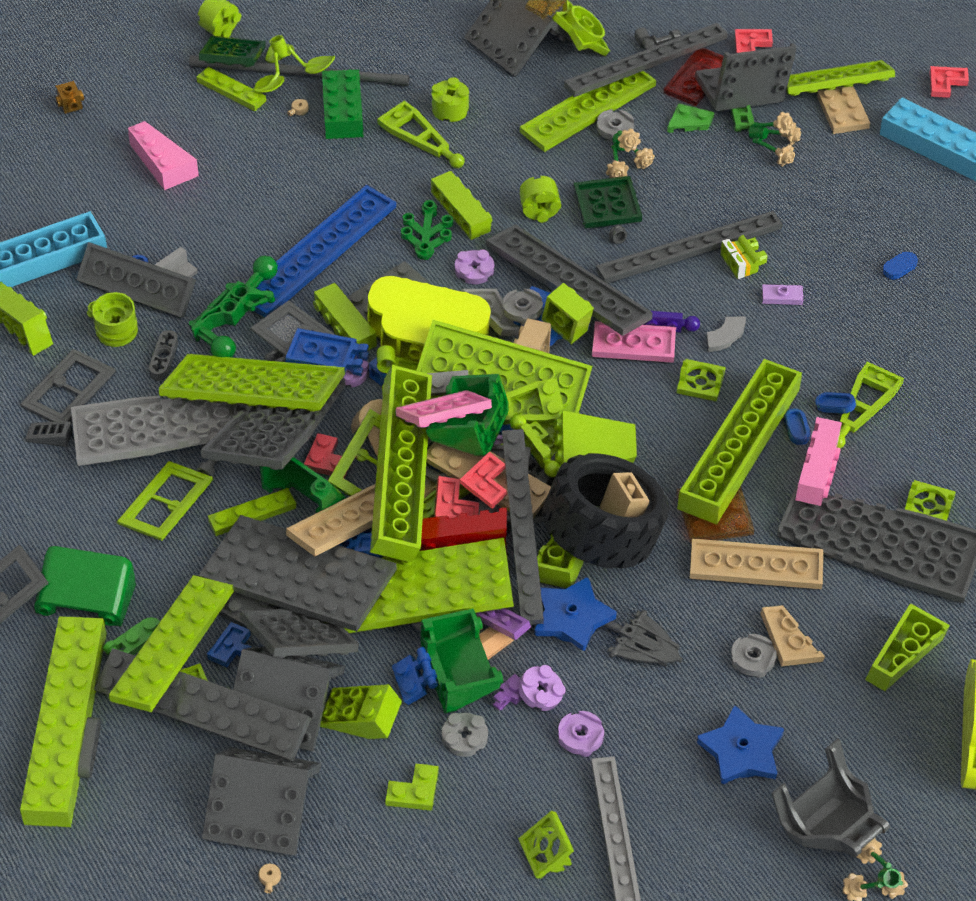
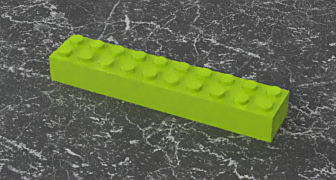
(739, 441)
(400, 468)
(65, 705)

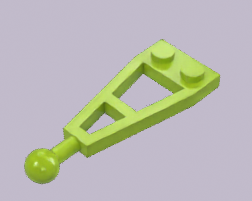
(403, 113)
(878, 379)
(549, 400)

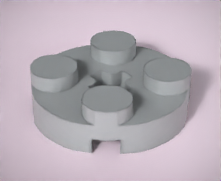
(607, 118)
(517, 313)
(753, 666)
(462, 722)

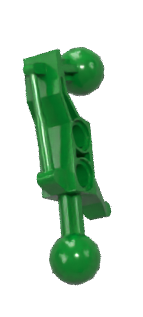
(234, 303)

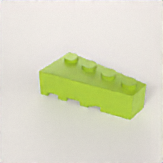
(24, 320)
(557, 565)
(909, 642)

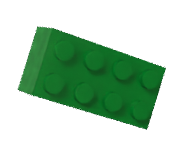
(342, 104)

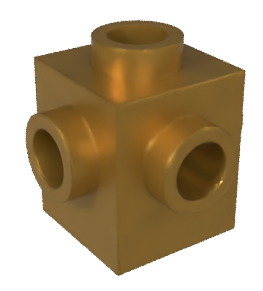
(69, 97)

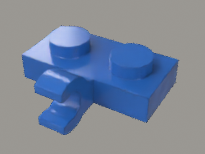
(229, 644)

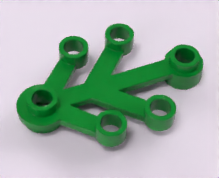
(425, 248)

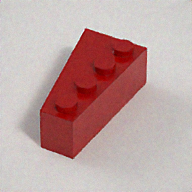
(463, 529)

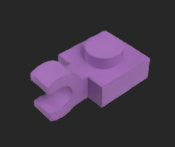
(508, 692)

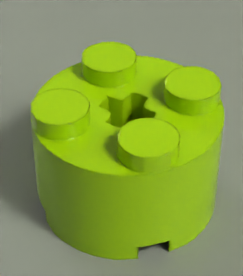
(218, 17)
(450, 100)
(540, 198)

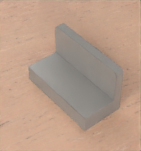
(178, 263)

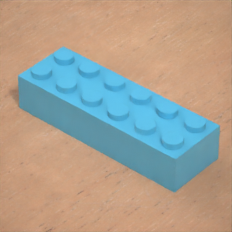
(931, 136)
(48, 249)

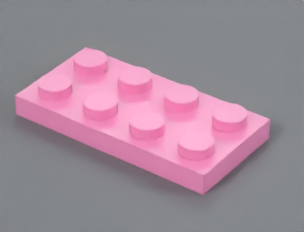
(642, 343)
(443, 408)

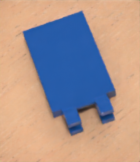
(327, 350)

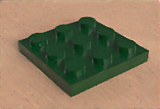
(232, 51)
(607, 202)

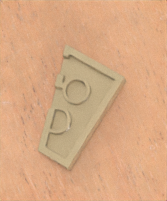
(787, 639)

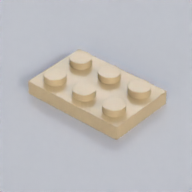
(843, 109)

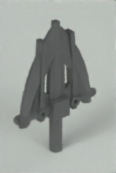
(659, 651)

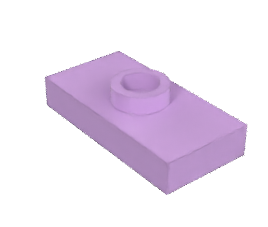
(782, 294)

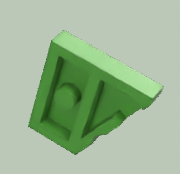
(690, 119)

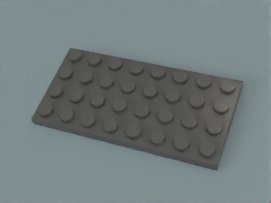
(273, 568)

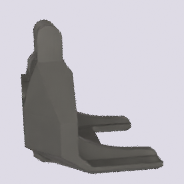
(831, 812)

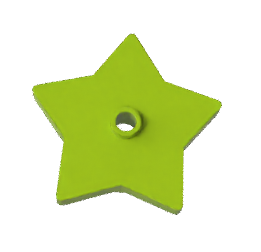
(582, 27)

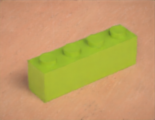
(461, 205)
(343, 315)

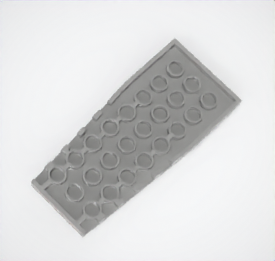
(145, 426)

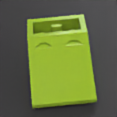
(361, 710)

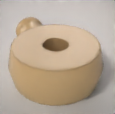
(299, 107)
(269, 876)

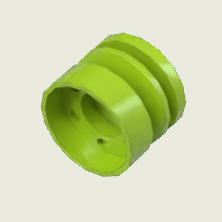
(115, 319)

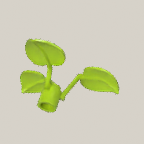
(279, 50)

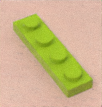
(231, 88)
(258, 509)

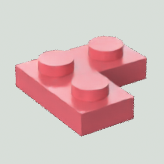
(748, 39)
(943, 77)
(321, 455)
(481, 481)
(447, 499)

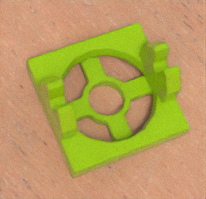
(709, 394)
(918, 487)
(540, 830)

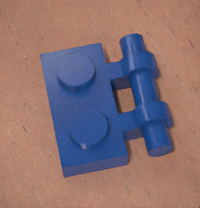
(409, 679)

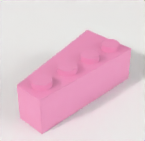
(162, 156)
(819, 462)

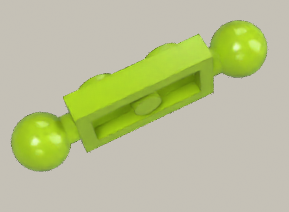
(539, 450)

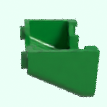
(474, 432)
(304, 480)
(86, 583)
(458, 659)

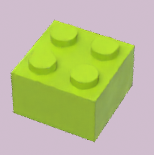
(567, 313)

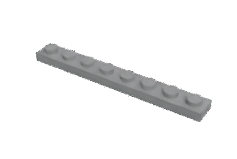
(615, 829)

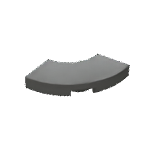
(727, 334)

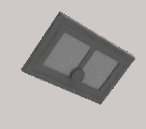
(281, 325)

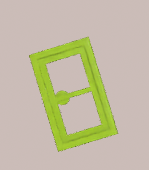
(352, 451)
(177, 508)

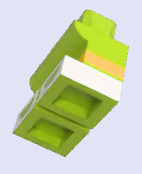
(742, 256)

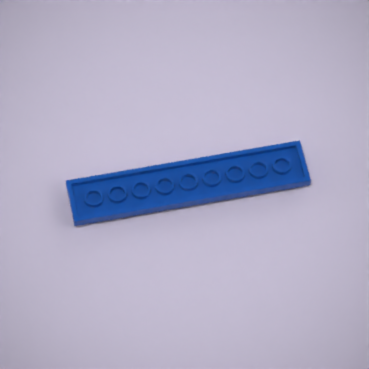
(325, 245)

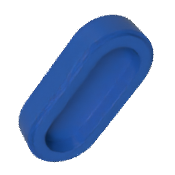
(900, 265)
(835, 402)
(797, 426)

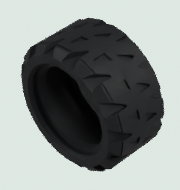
(596, 534)

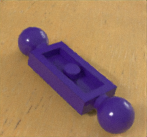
(674, 319)

